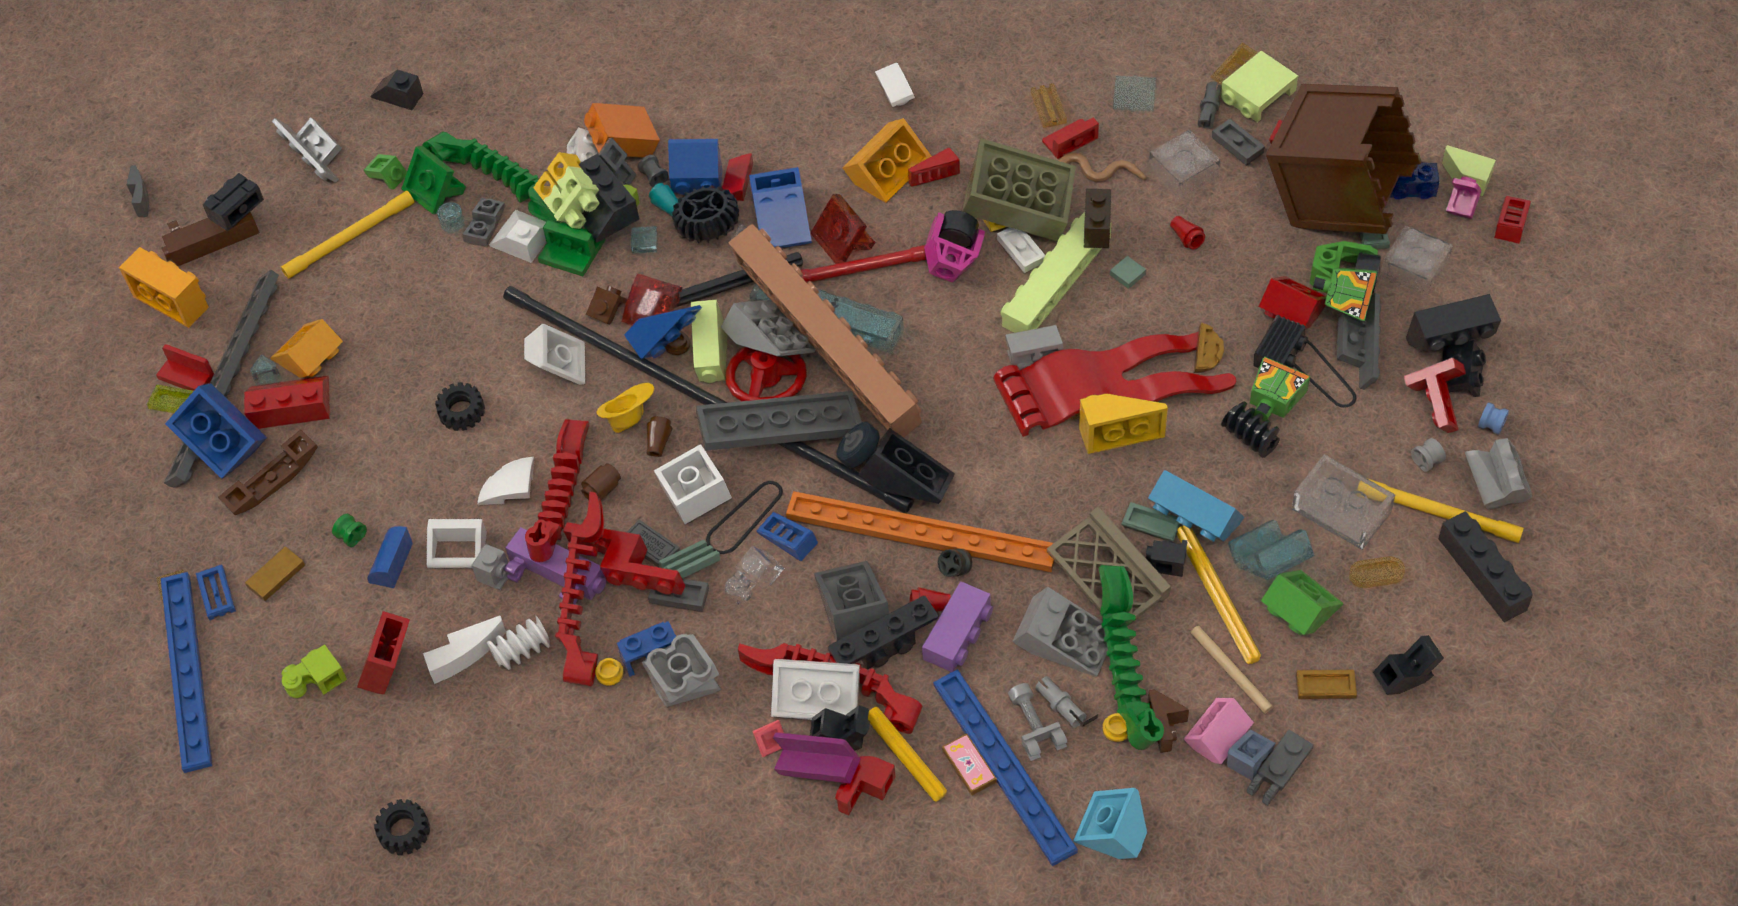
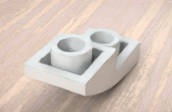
(894, 85)

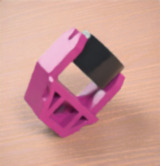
(952, 235)

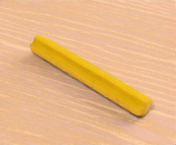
(906, 754)

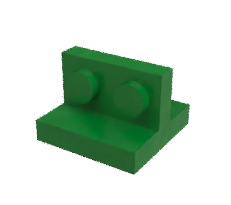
(430, 180)
(568, 248)

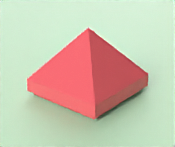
(765, 740)

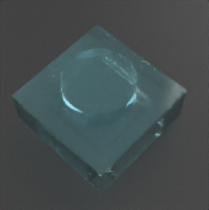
(644, 239)

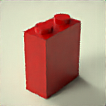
(383, 653)

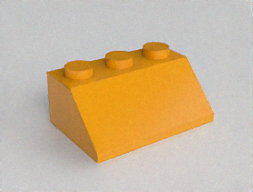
(885, 160)

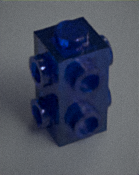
(1422, 184)

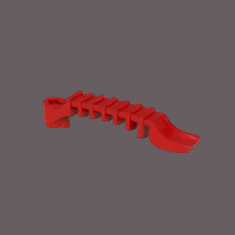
(900, 709)

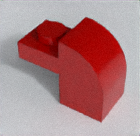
(871, 777)

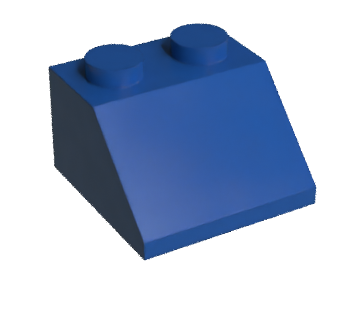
(694, 164)

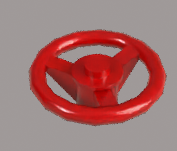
(765, 373)

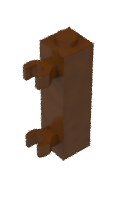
(204, 238)

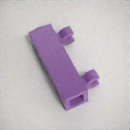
(551, 569)

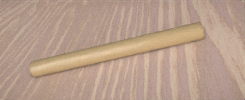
(1233, 671)

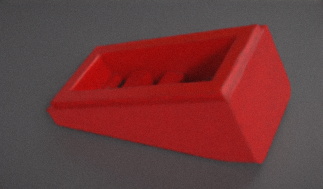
(934, 168)
(1511, 227)

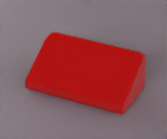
(737, 175)

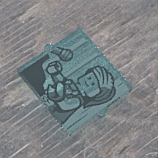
(1134, 93)

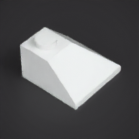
(521, 236)
(556, 353)

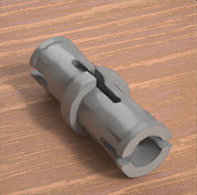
(1060, 702)

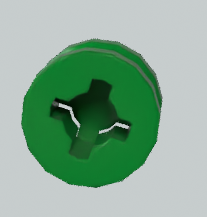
(349, 530)

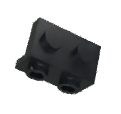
(1473, 361)

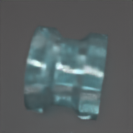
(445, 215)

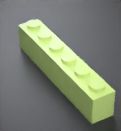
(1049, 281)

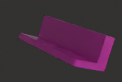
(816, 758)

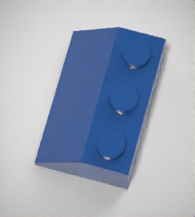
(215, 430)

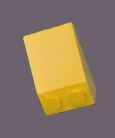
(1120, 421)

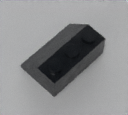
(616, 205)
(1453, 323)

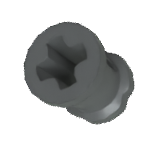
(650, 167)

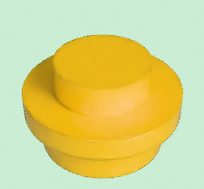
(609, 671)
(1115, 728)

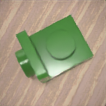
(386, 168)

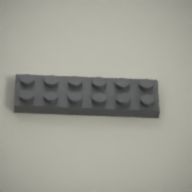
(777, 420)

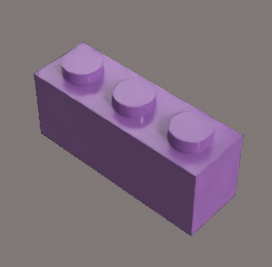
(957, 627)

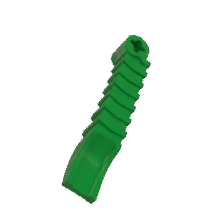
(1117, 601)

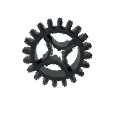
(705, 214)

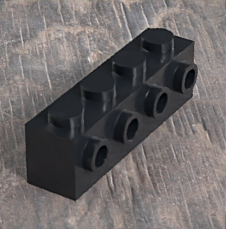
(1485, 566)

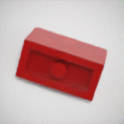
(1072, 137)
(184, 369)

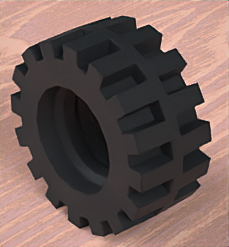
(462, 418)
(397, 812)

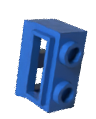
(644, 642)

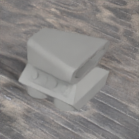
(1499, 475)
(681, 671)

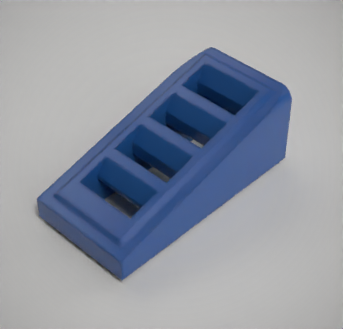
(799, 546)

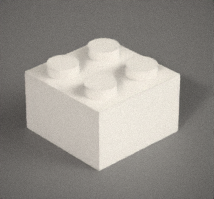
(692, 484)

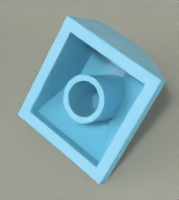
(1113, 823)

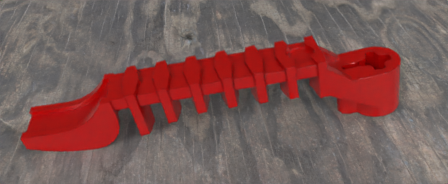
(567, 460)
(579, 665)

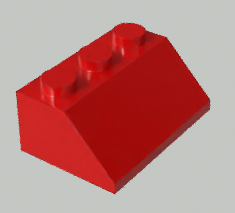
(288, 402)

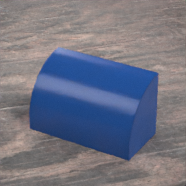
(391, 557)

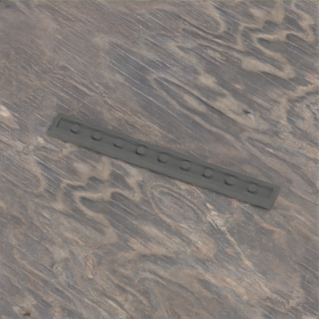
(229, 365)

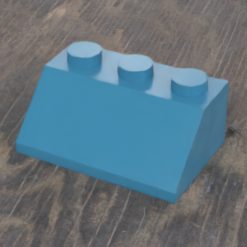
(1194, 507)

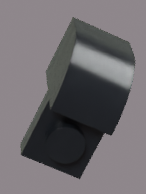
(1409, 670)
(849, 727)

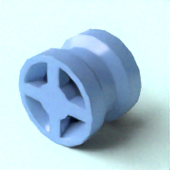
(1493, 418)

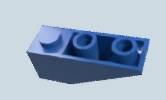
(653, 333)

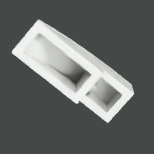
(464, 649)

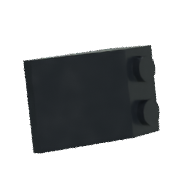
(906, 470)

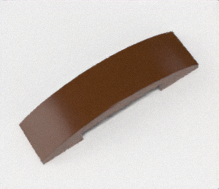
(272, 477)

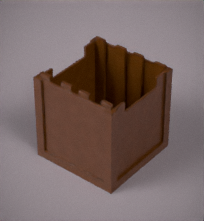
(1342, 156)

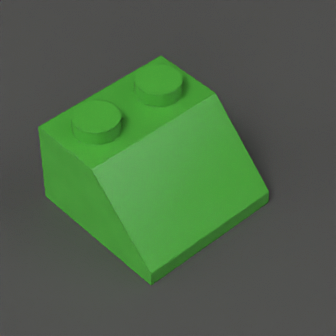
(1300, 601)

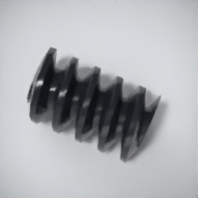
(1251, 430)

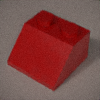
(1292, 301)

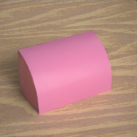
(1219, 729)

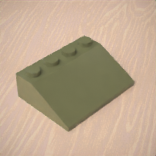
(1019, 190)

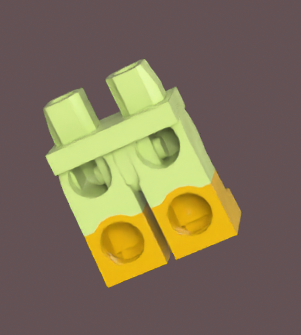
(569, 190)

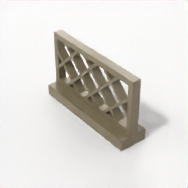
(1122, 550)

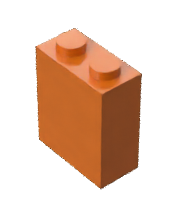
(625, 124)

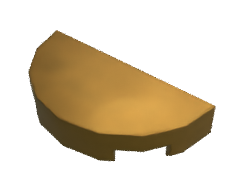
(1209, 349)

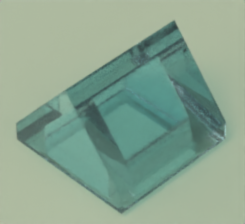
(265, 371)

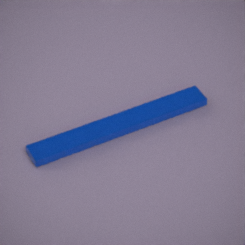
(186, 672)
(1006, 767)

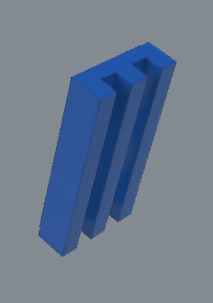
(220, 610)

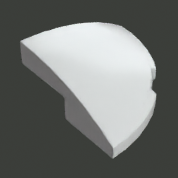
(509, 482)

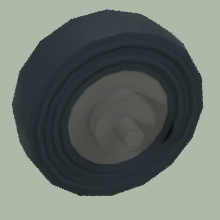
(858, 444)

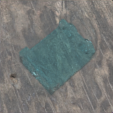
(1269, 552)

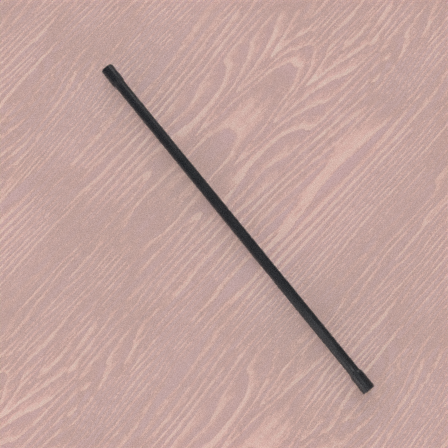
(526, 302)

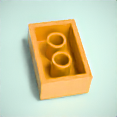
(164, 286)

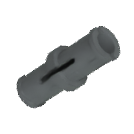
(1209, 105)

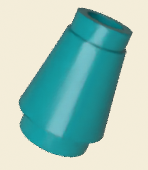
(663, 198)

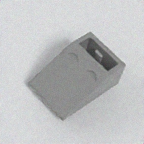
(764, 329)
(1062, 633)

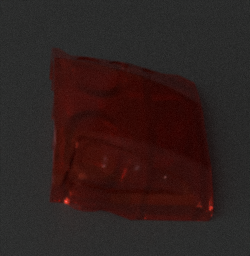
(650, 298)

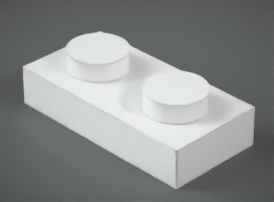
(1021, 248)

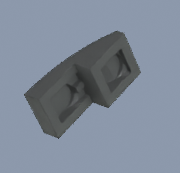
(614, 158)
(138, 191)

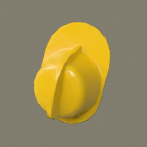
(627, 407)

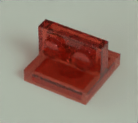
(841, 230)

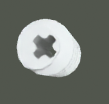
(519, 643)

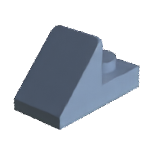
(1249, 753)

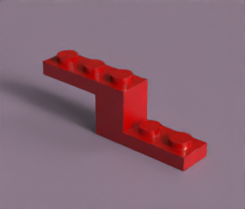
(624, 560)

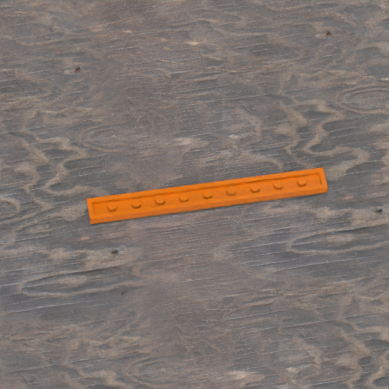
(920, 531)

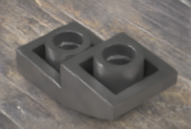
(484, 222)

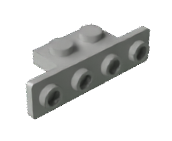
(314, 144)

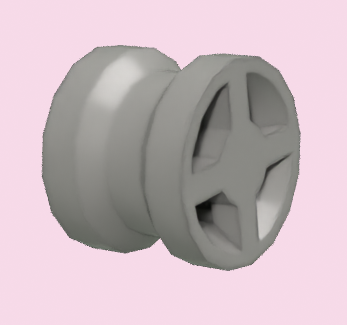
(1428, 454)

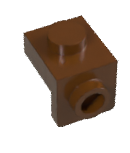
(605, 304)

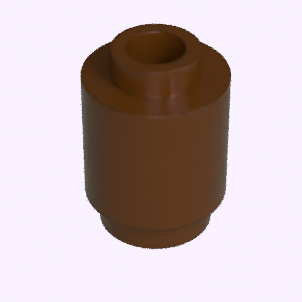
(601, 481)

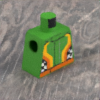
(1348, 290)
(1277, 389)

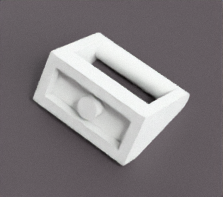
(454, 531)

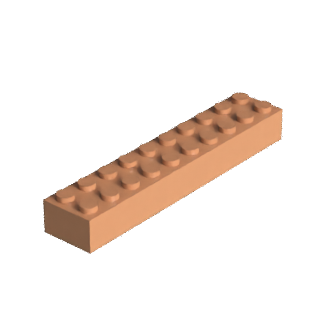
(826, 331)

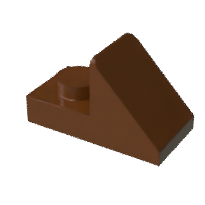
(1169, 713)

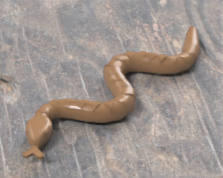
(1104, 175)

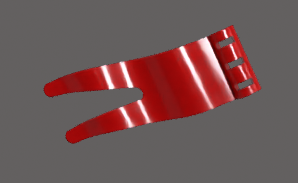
(1062, 378)

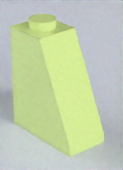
(709, 342)

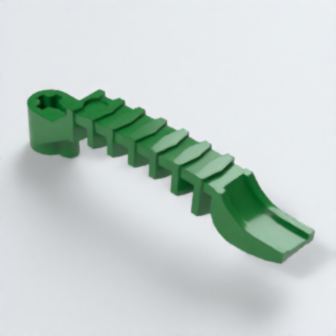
(520, 180)

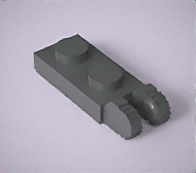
(1281, 765)

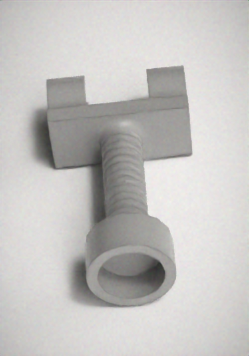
(1021, 695)

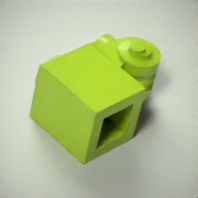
(316, 668)

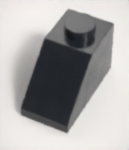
(399, 89)

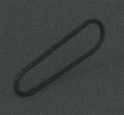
(1336, 373)
(754, 524)

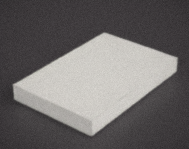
(808, 687)

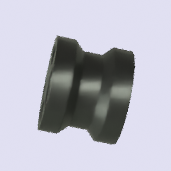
(948, 565)

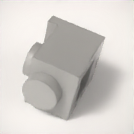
(490, 567)

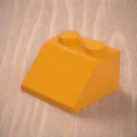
(308, 349)

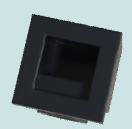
(1167, 557)

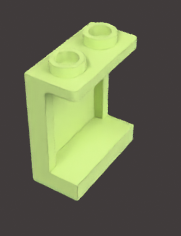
(1258, 85)

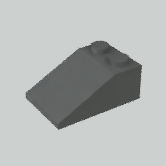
(851, 597)

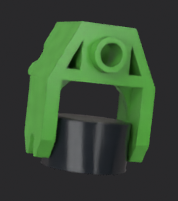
(1330, 256)

